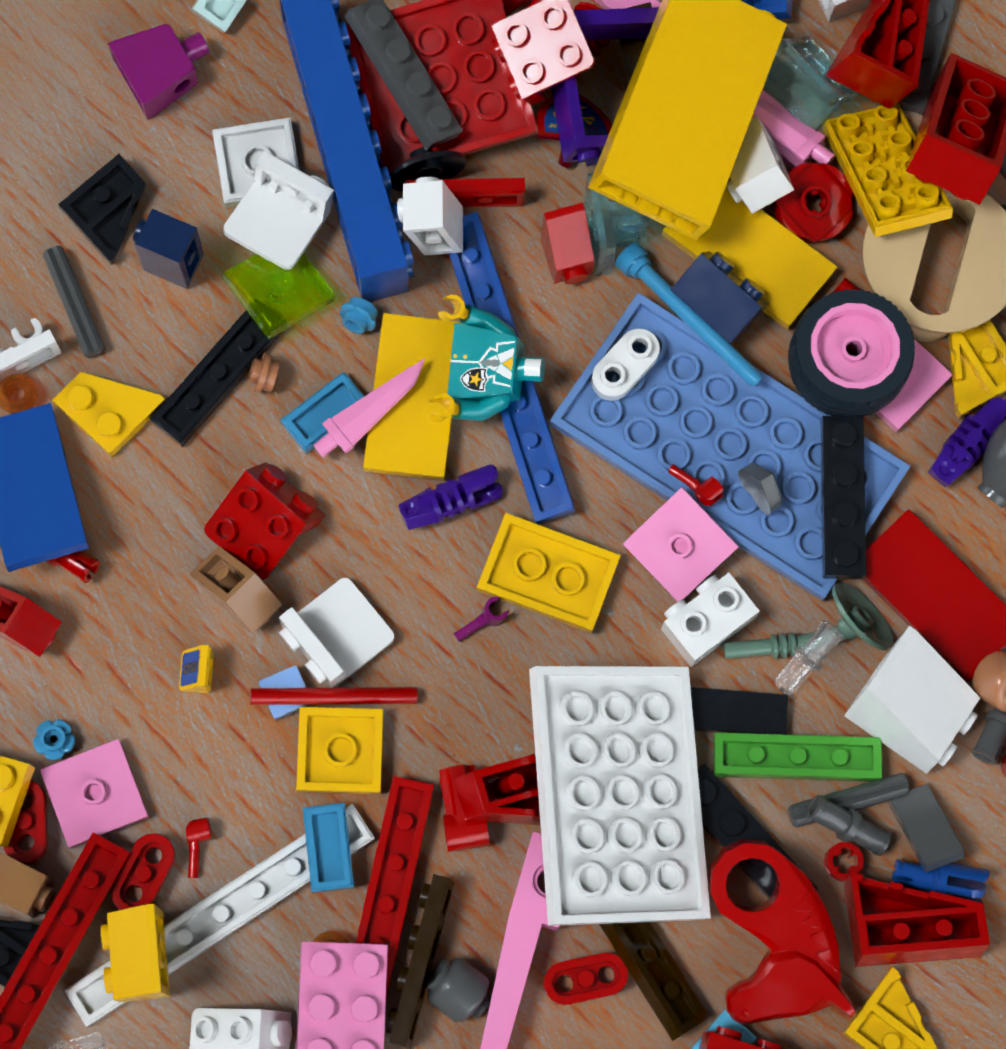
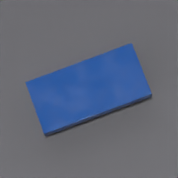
(36, 491)

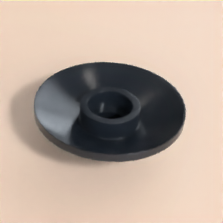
(428, 163)

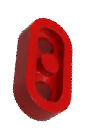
(32, 823)
(141, 873)
(585, 979)

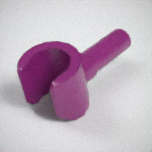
(482, 620)

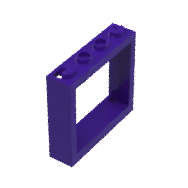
(596, 25)

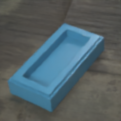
(306, 420)
(328, 848)

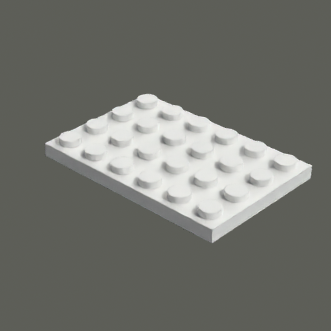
(618, 795)

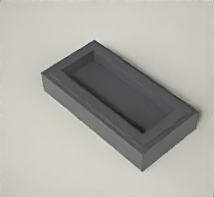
(926, 828)

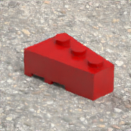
(884, 51)
(501, 792)
(911, 925)

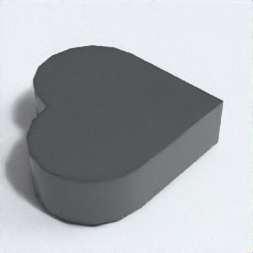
(761, 486)

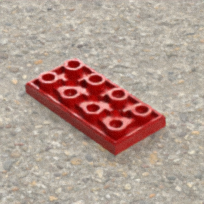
(936, 594)

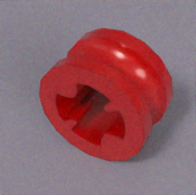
(834, 852)

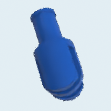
(950, 879)

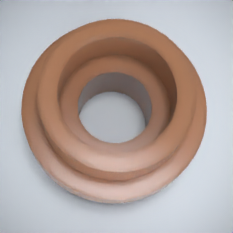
(263, 373)

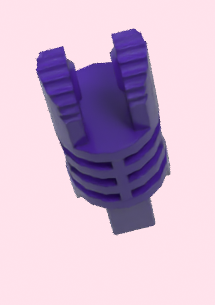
(967, 442)
(452, 497)

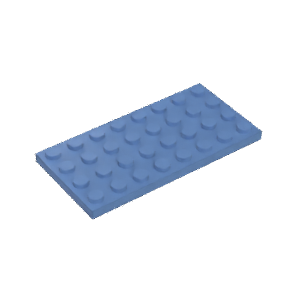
(713, 424)

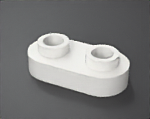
(625, 362)

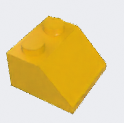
(136, 954)

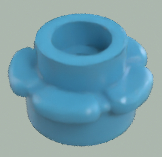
(358, 315)
(56, 750)

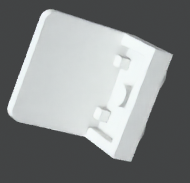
(280, 211)
(336, 633)
(240, 1029)

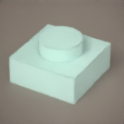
(218, 12)

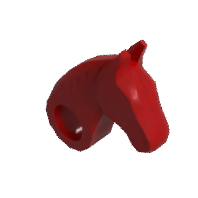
(803, 954)

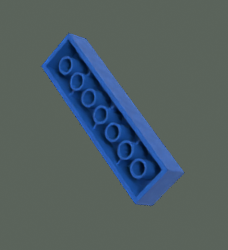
(348, 147)

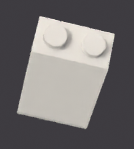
(915, 703)

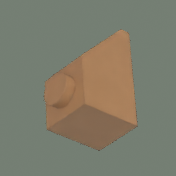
(236, 589)
(23, 886)

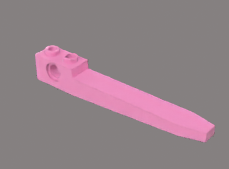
(519, 943)

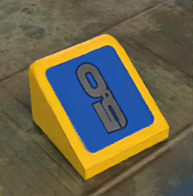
(196, 669)

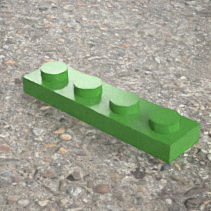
(797, 757)

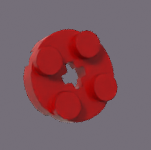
(835, 202)

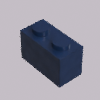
(168, 248)
(720, 295)

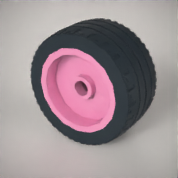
(857, 324)

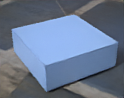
(285, 679)

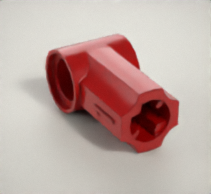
(459, 833)

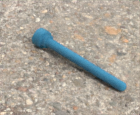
(635, 262)

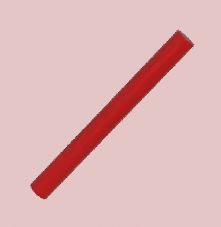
(321, 696)

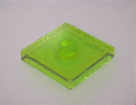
(276, 295)

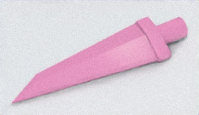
(793, 134)
(356, 420)

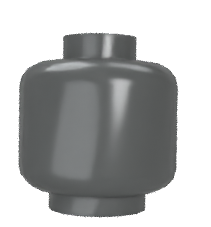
(458, 989)

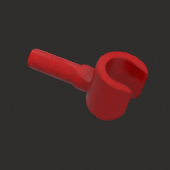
(707, 493)
(196, 831)

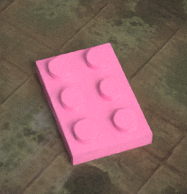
(341, 996)

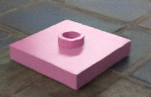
(923, 382)
(680, 544)
(94, 793)

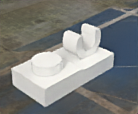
(29, 351)

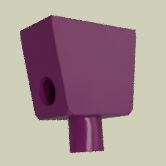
(158, 65)

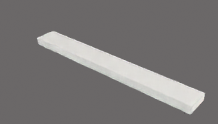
(220, 914)

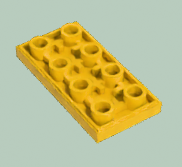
(874, 157)
(765, 253)
(406, 436)

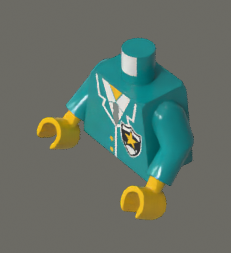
(484, 365)

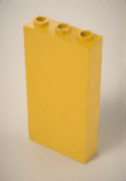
(688, 111)

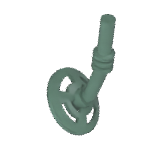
(855, 622)

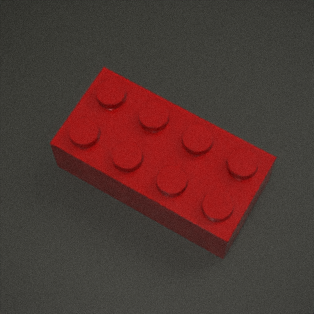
(962, 130)

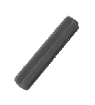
(73, 301)
(856, 797)

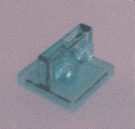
(801, 84)
(610, 226)

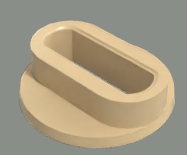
(978, 280)

